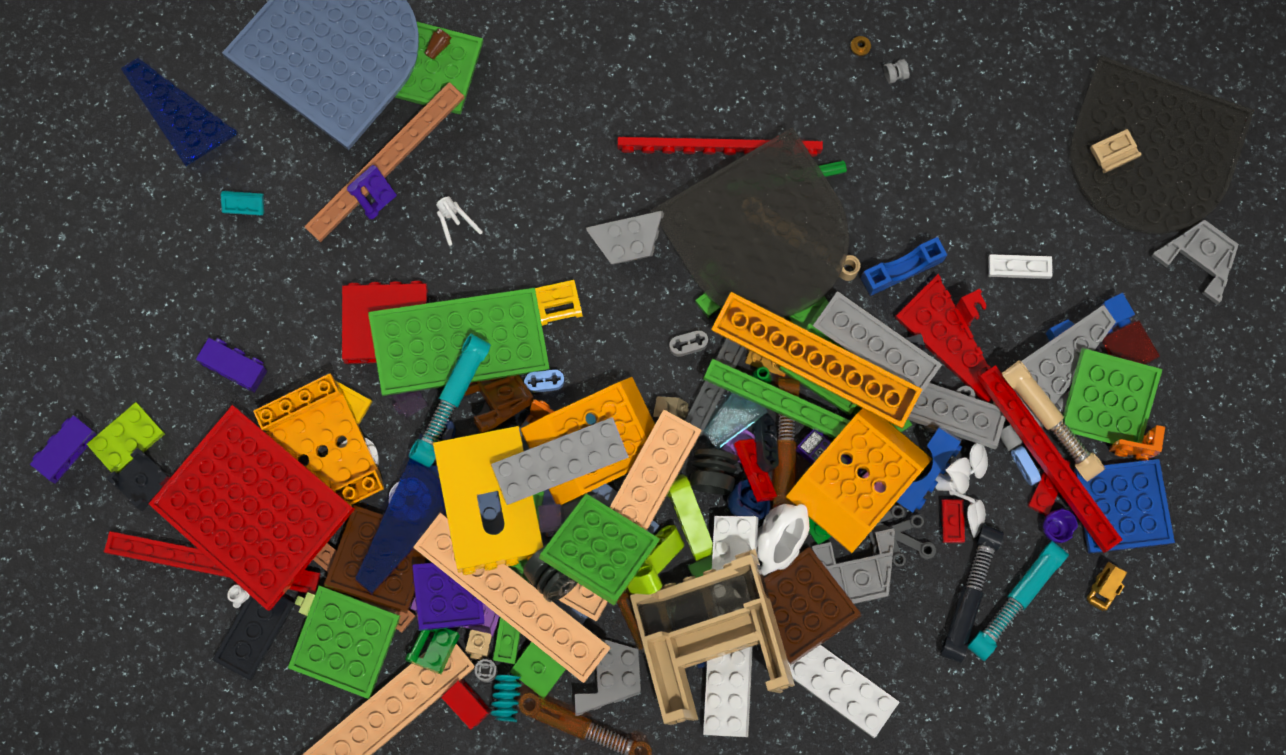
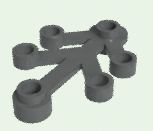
(901, 537)

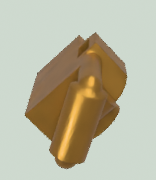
(1108, 585)

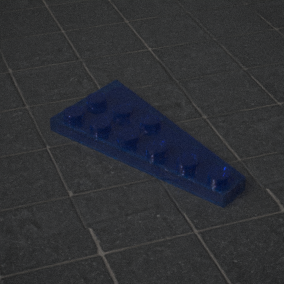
(182, 119)
(406, 519)

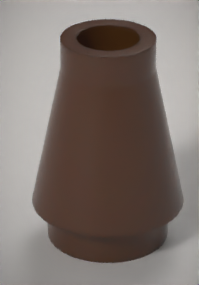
(437, 43)

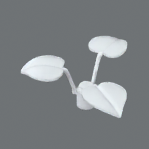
(958, 480)

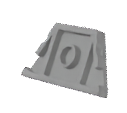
(627, 238)

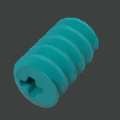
(505, 698)

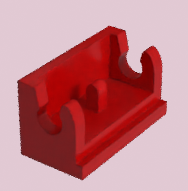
(967, 306)
(466, 704)

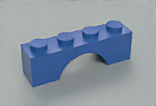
(888, 274)
(1117, 307)
(942, 446)

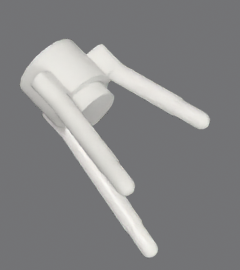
(448, 209)

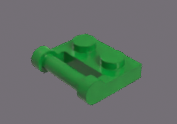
(437, 652)

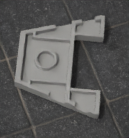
(1207, 249)
(865, 577)
(616, 679)

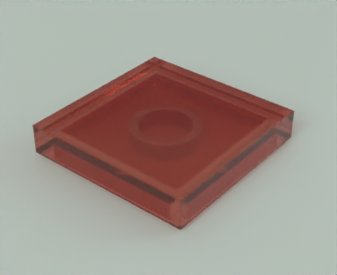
(1131, 344)

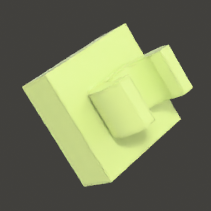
(305, 603)

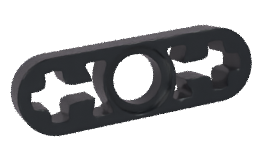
(766, 457)

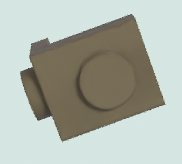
(671, 404)

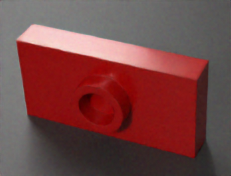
(952, 521)

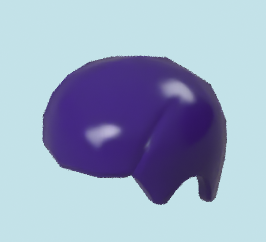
(1060, 525)

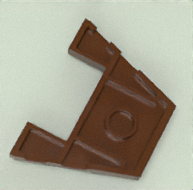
(504, 396)

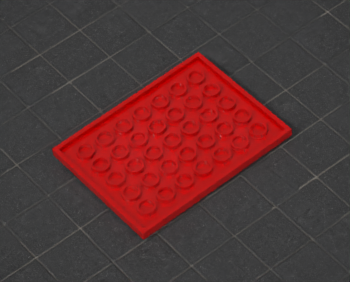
(251, 507)

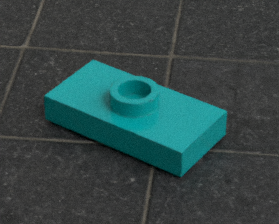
(242, 203)

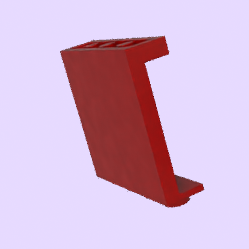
(361, 299)

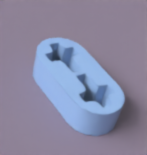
(542, 376)
(1025, 465)

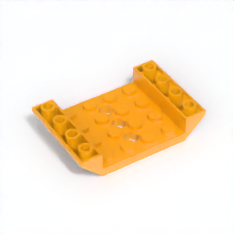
(316, 418)
(631, 418)
(841, 499)

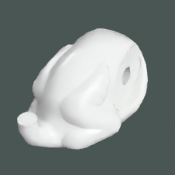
(782, 536)

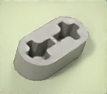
(689, 348)

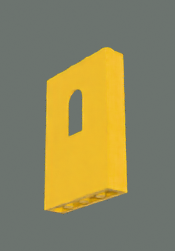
(463, 475)

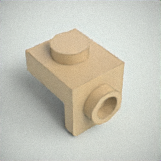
(478, 645)

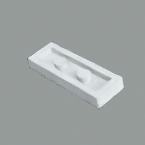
(1020, 266)

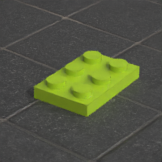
(123, 436)

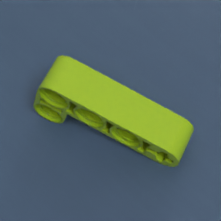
(690, 518)
(647, 578)

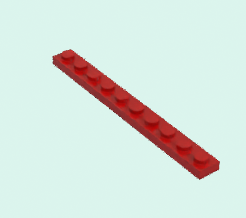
(708, 146)
(1049, 459)
(185, 558)

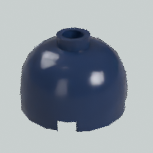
(743, 502)

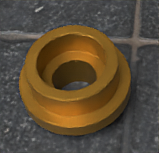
(858, 50)

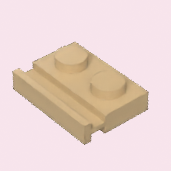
(1115, 151)

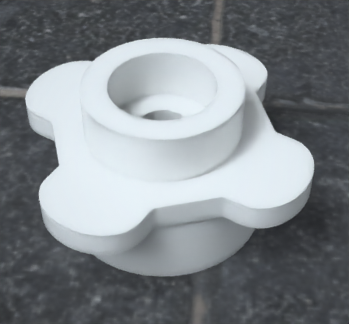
(237, 595)

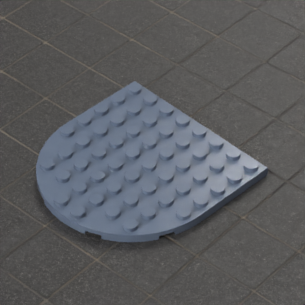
(331, 58)

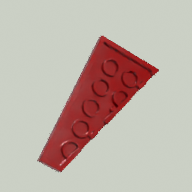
(946, 334)

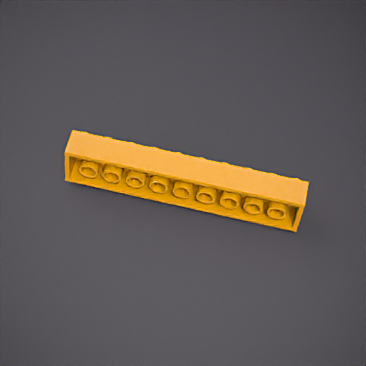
(816, 360)

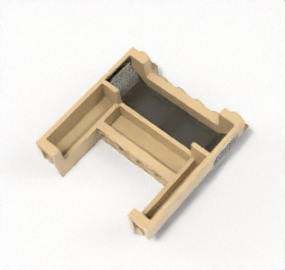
(706, 621)

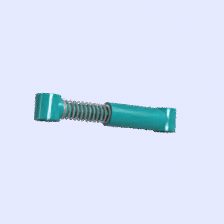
(473, 353)
(1019, 598)

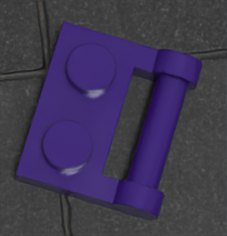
(377, 188)

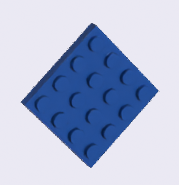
(1133, 502)

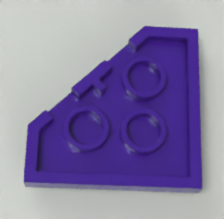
(443, 601)

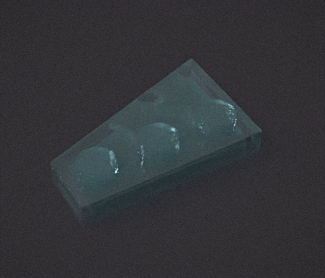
(732, 419)

